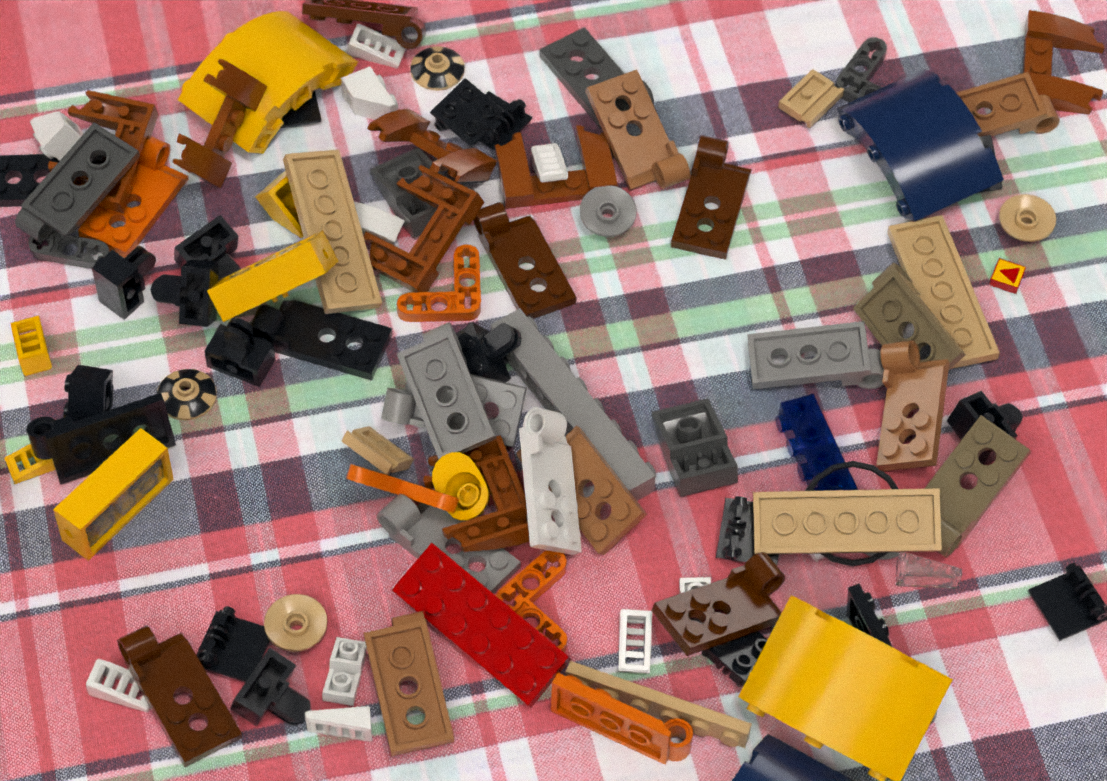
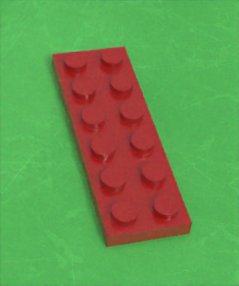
(481, 625)

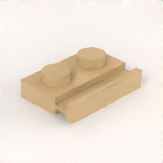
(811, 98)
(377, 450)

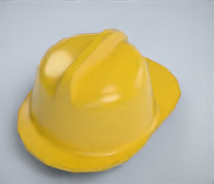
(459, 477)

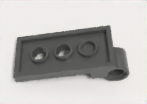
(572, 73)
(65, 206)

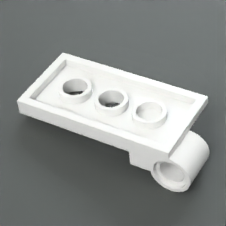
(549, 462)

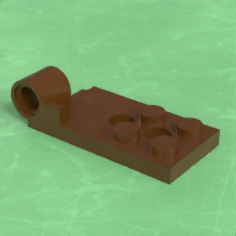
(393, 17)
(711, 183)
(519, 243)
(739, 596)
(174, 668)

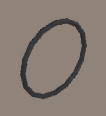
(818, 477)

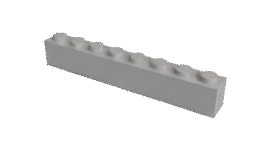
(561, 392)

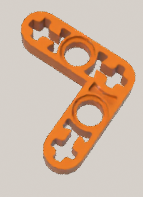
(454, 300)
(399, 486)
(524, 601)

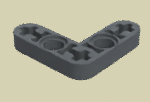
(860, 80)
(56, 244)

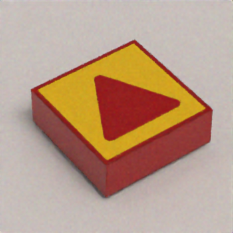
(1007, 276)

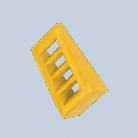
(32, 346)
(30, 471)

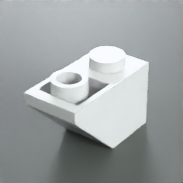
(367, 94)
(55, 134)

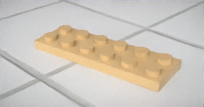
(326, 204)
(939, 276)
(847, 521)

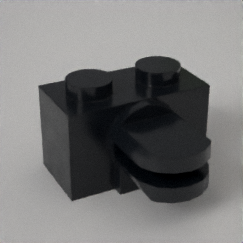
(212, 244)
(121, 280)
(189, 292)
(487, 350)
(239, 353)
(88, 392)
(970, 408)
(270, 691)

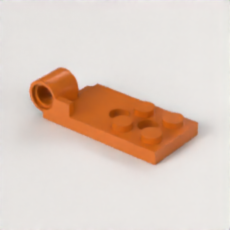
(153, 187)
(620, 722)

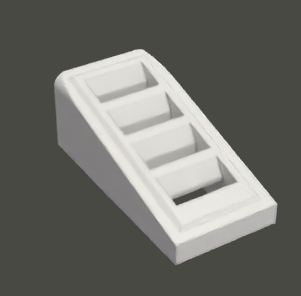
(367, 53)
(548, 163)
(635, 617)
(105, 692)
(341, 722)

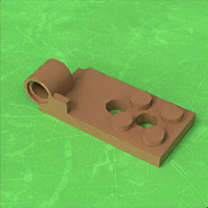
(1013, 106)
(640, 157)
(911, 387)
(608, 489)
(403, 655)

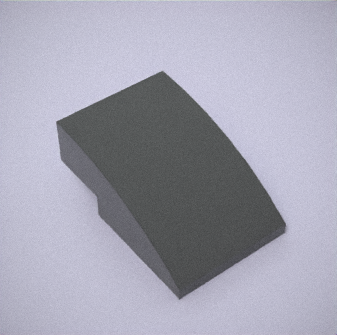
(403, 204)
(695, 447)

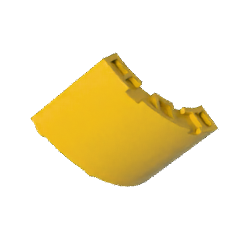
(280, 55)
(844, 689)

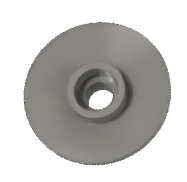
(612, 201)

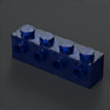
(812, 443)

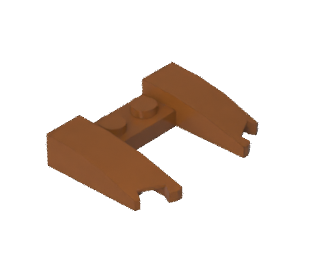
(1052, 31)
(133, 124)
(208, 160)
(463, 164)
(524, 190)
(454, 207)
(509, 523)

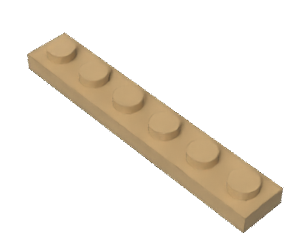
(703, 721)

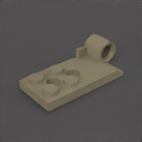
(896, 304)
(962, 507)

